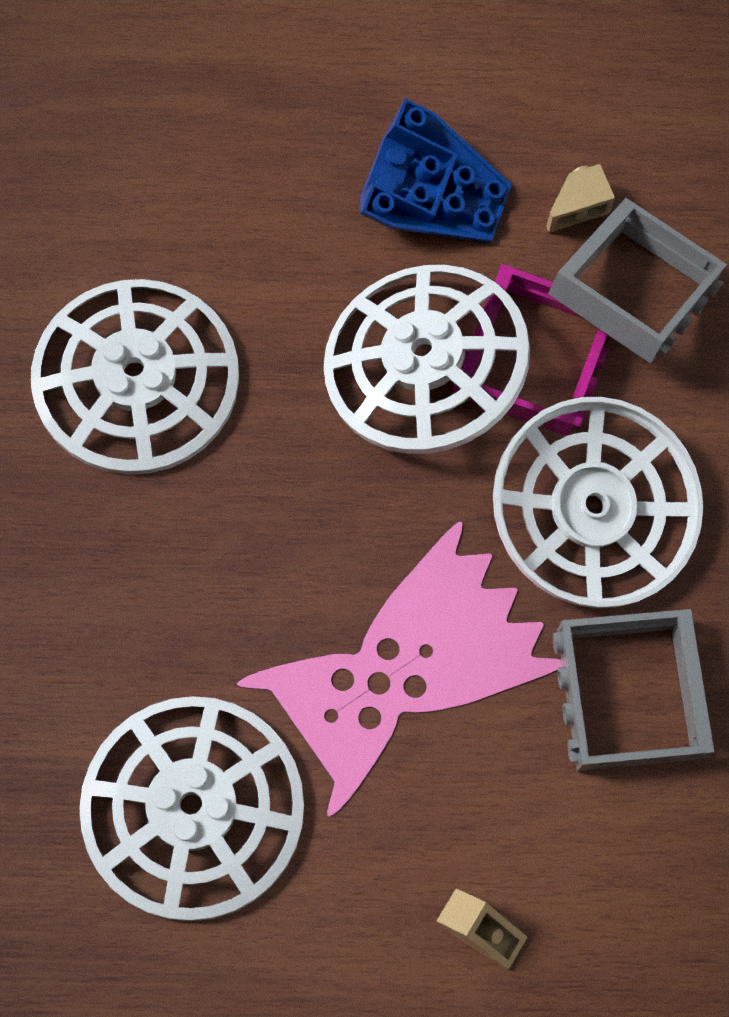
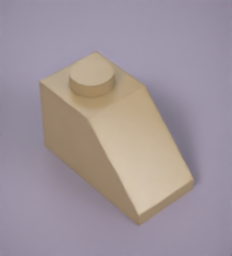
(582, 198)
(482, 928)

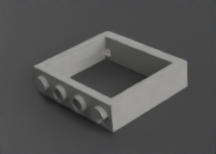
(663, 243)
(690, 679)

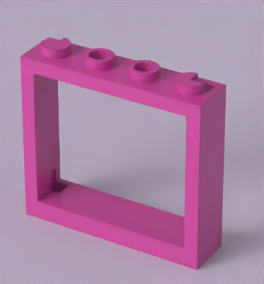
(536, 289)

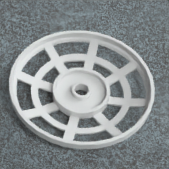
(430, 370)
(139, 391)
(613, 490)
(196, 830)

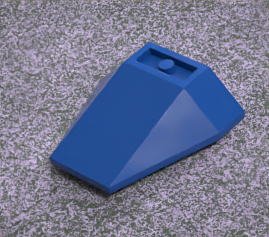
(432, 180)

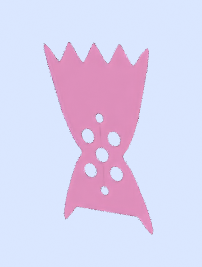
(470, 660)

